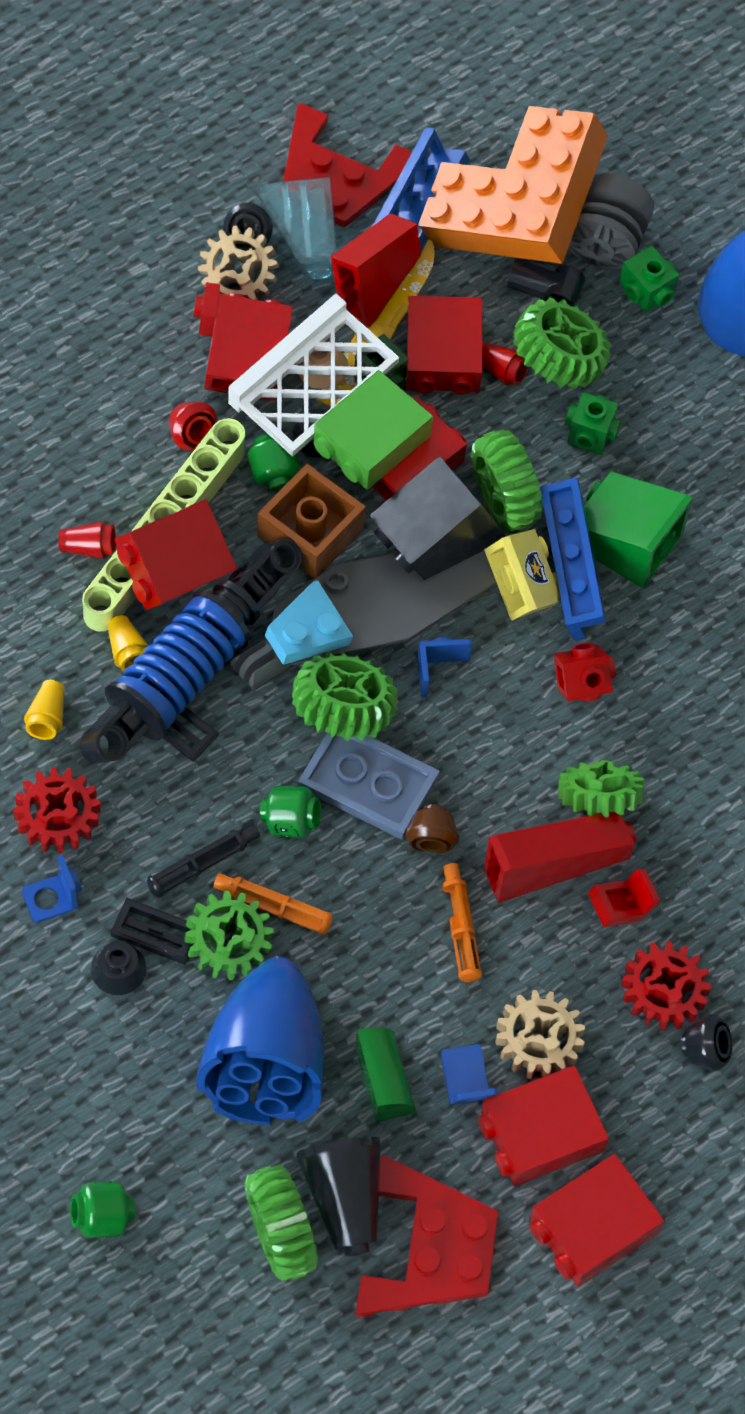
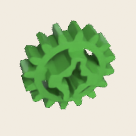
(601, 788)
(212, 930)

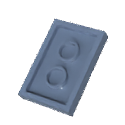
(370, 781)

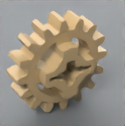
(251, 262)
(544, 1017)

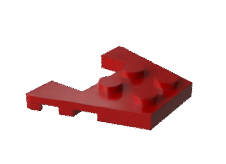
(353, 183)
(447, 1249)

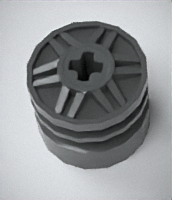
(611, 221)

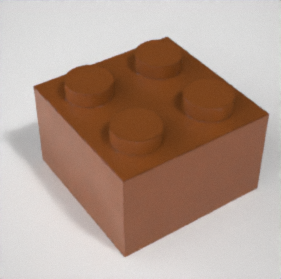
(314, 516)

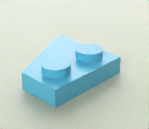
(308, 627)

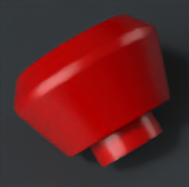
(190, 424)

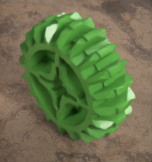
(561, 343)
(507, 480)
(344, 696)
(281, 1222)

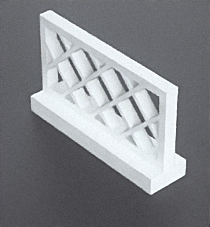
(286, 357)

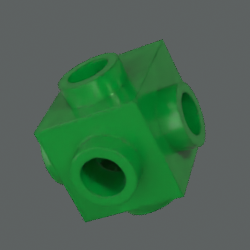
(649, 279)
(592, 423)

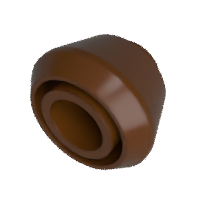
(432, 830)

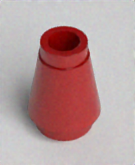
(503, 363)
(89, 540)

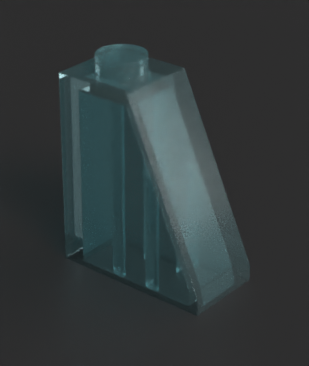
(305, 222)

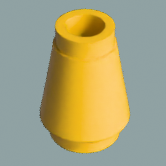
(125, 641)
(45, 714)

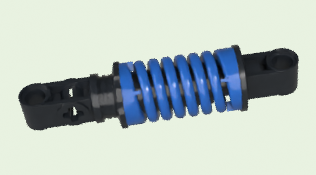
(188, 654)

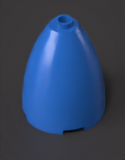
(723, 297)
(268, 1035)

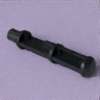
(201, 860)

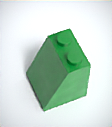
(634, 525)

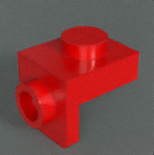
(207, 307)
(624, 900)

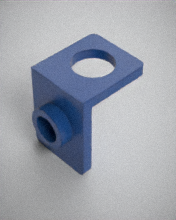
(440, 650)
(65, 886)
(465, 1075)

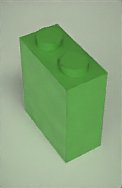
(372, 430)

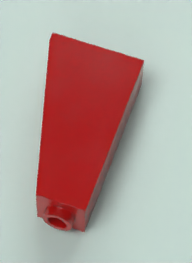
(555, 853)

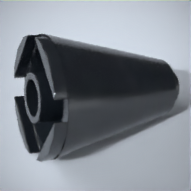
(346, 1191)

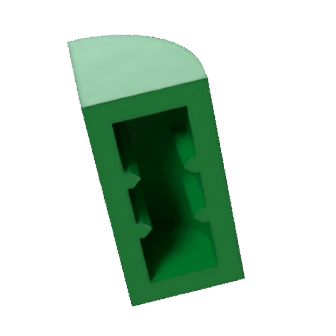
(384, 1073)

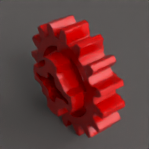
(57, 826)
(657, 1000)

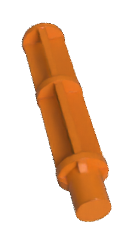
(276, 903)
(461, 924)

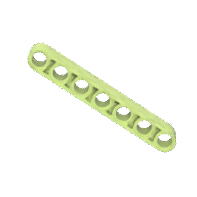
(187, 481)

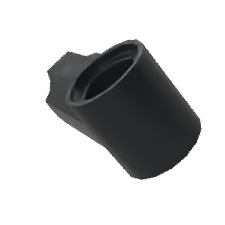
(546, 282)

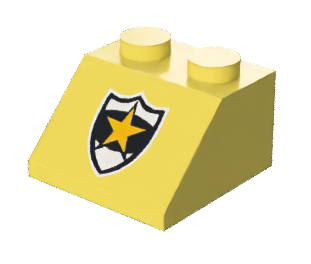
(523, 573)

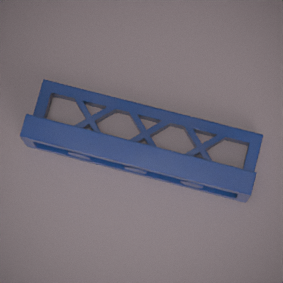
(426, 170)
(573, 556)

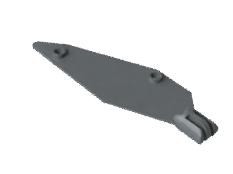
(378, 606)

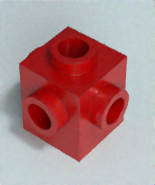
(584, 672)

